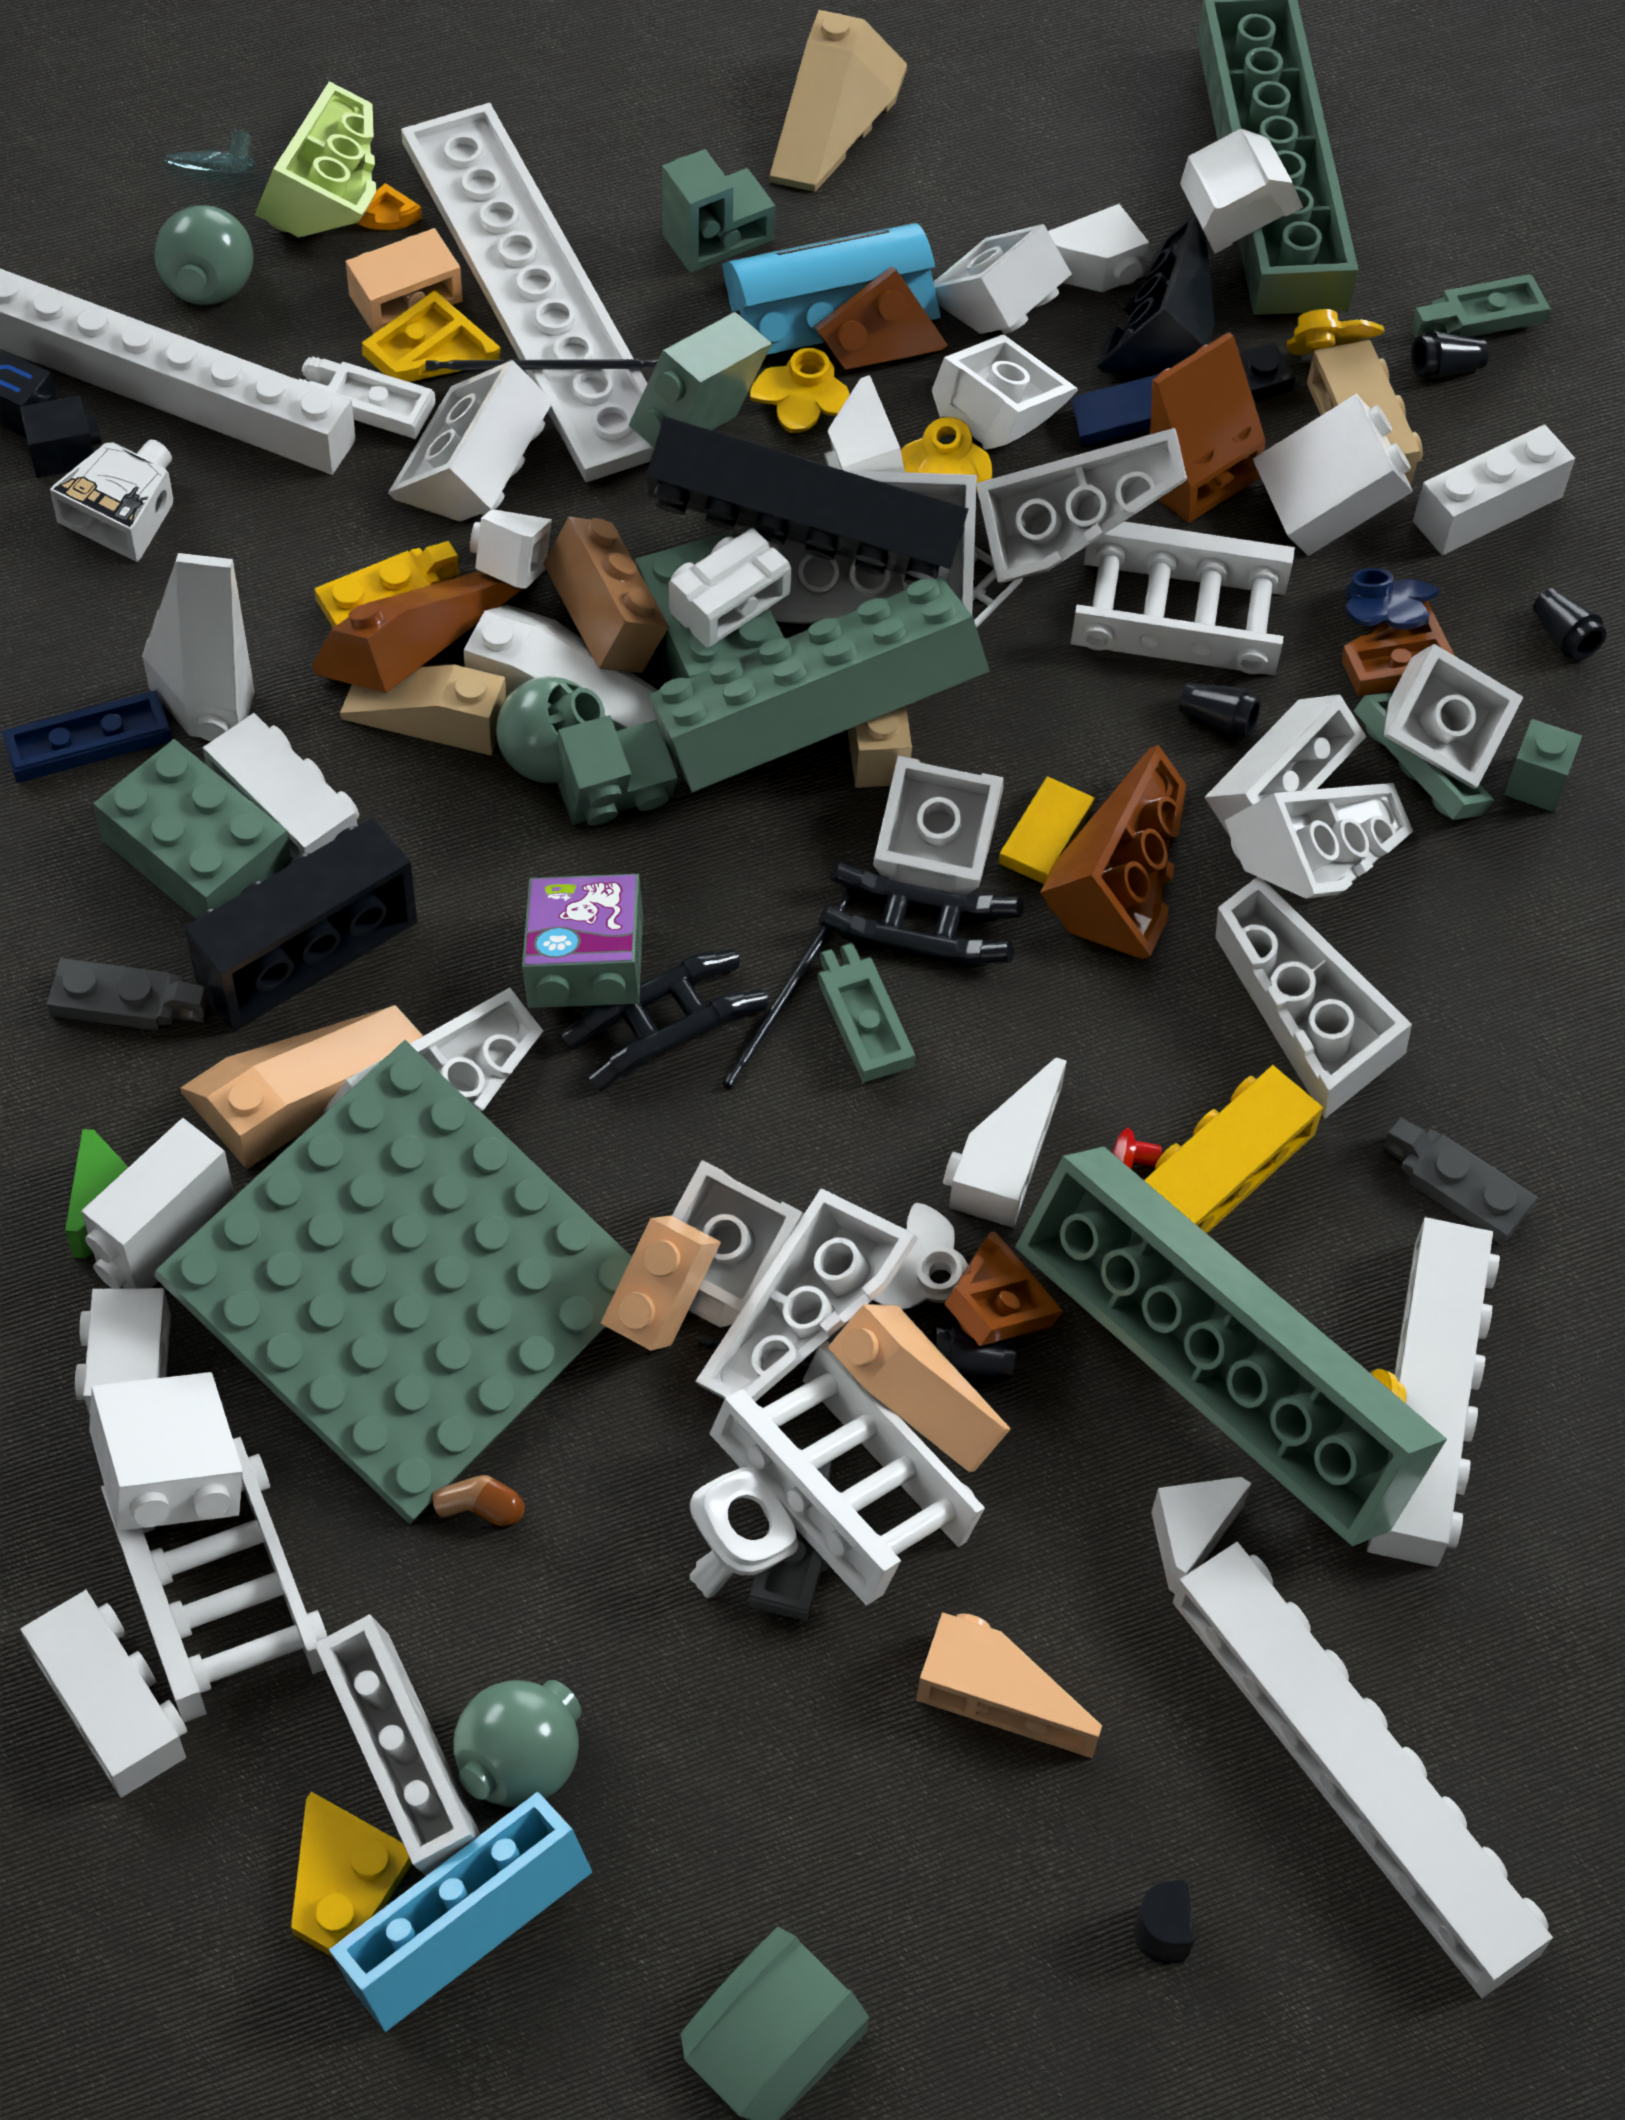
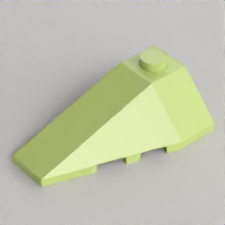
(325, 169)

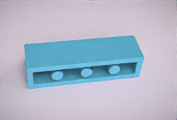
(461, 1911)

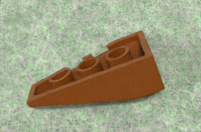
(402, 632)
(1116, 867)

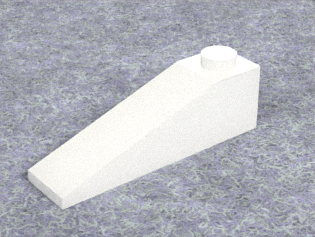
(812, 1288)

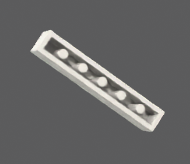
(1438, 1371)

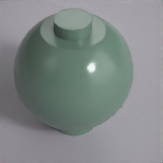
(203, 255)
(531, 723)
(517, 1741)

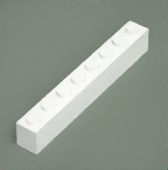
(174, 374)
(1362, 1769)

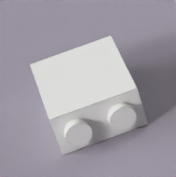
(1334, 474)
(156, 1206)
(165, 1451)

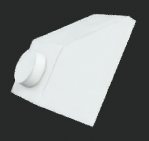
(1102, 249)
(863, 435)
(511, 546)

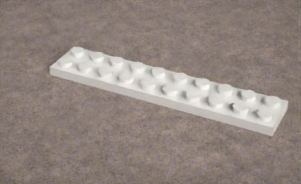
(532, 283)

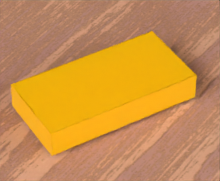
(1046, 829)

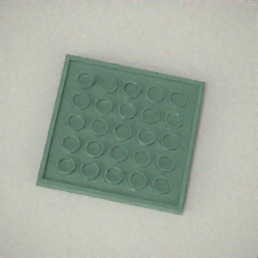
(402, 1279)

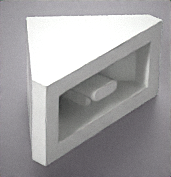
(1193, 1520)

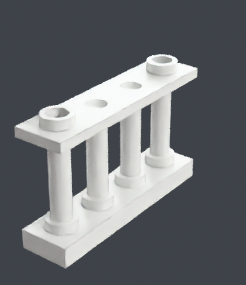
(1190, 557)
(820, 1511)
(174, 1622)

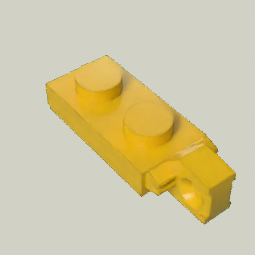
(387, 578)

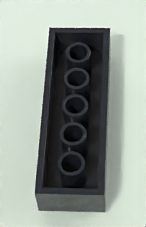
(803, 503)

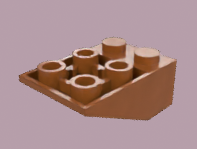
(1214, 423)

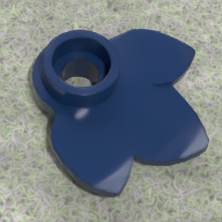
(1378, 598)

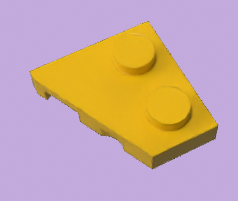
(427, 332)
(342, 1873)

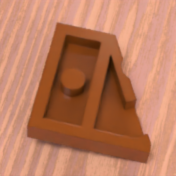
(879, 325)
(1380, 658)
(1000, 1296)

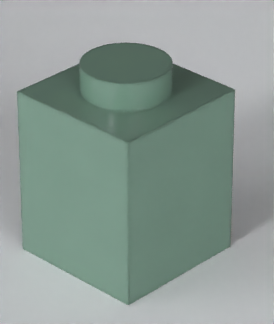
(1542, 765)

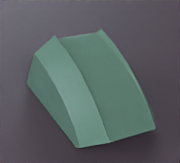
(773, 2029)

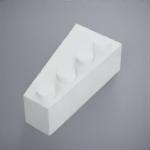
(1311, 997)

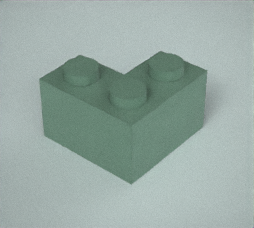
(712, 213)
(613, 769)

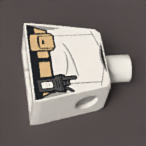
(117, 497)

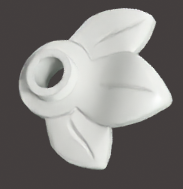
(930, 1253)

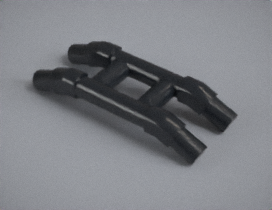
(900, 895)
(650, 1040)

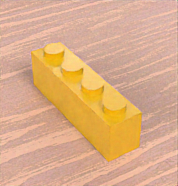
(1236, 1148)

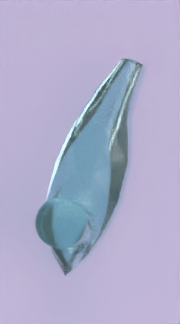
(233, 161)

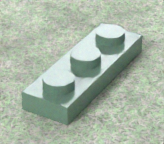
(1447, 793)

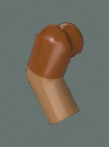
(482, 1497)

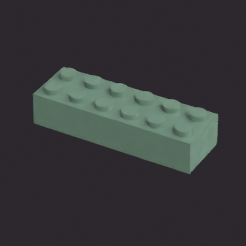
(818, 682)

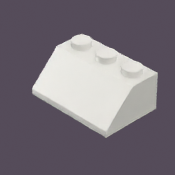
(473, 444)

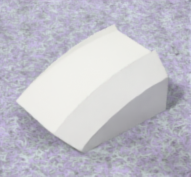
(1237, 187)
(999, 391)
(937, 826)
(750, 1235)

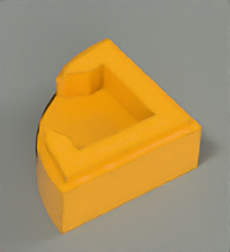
(390, 210)

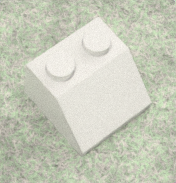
(1003, 280)
(1450, 714)

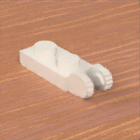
(374, 396)

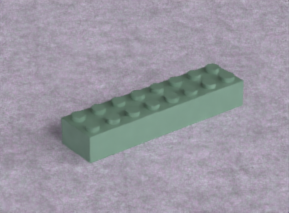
(1266, 84)
(1230, 1345)

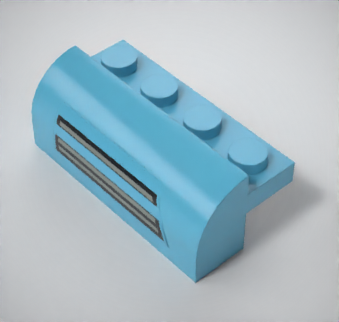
(799, 286)

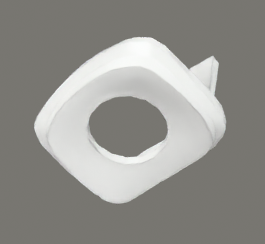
(729, 1550)

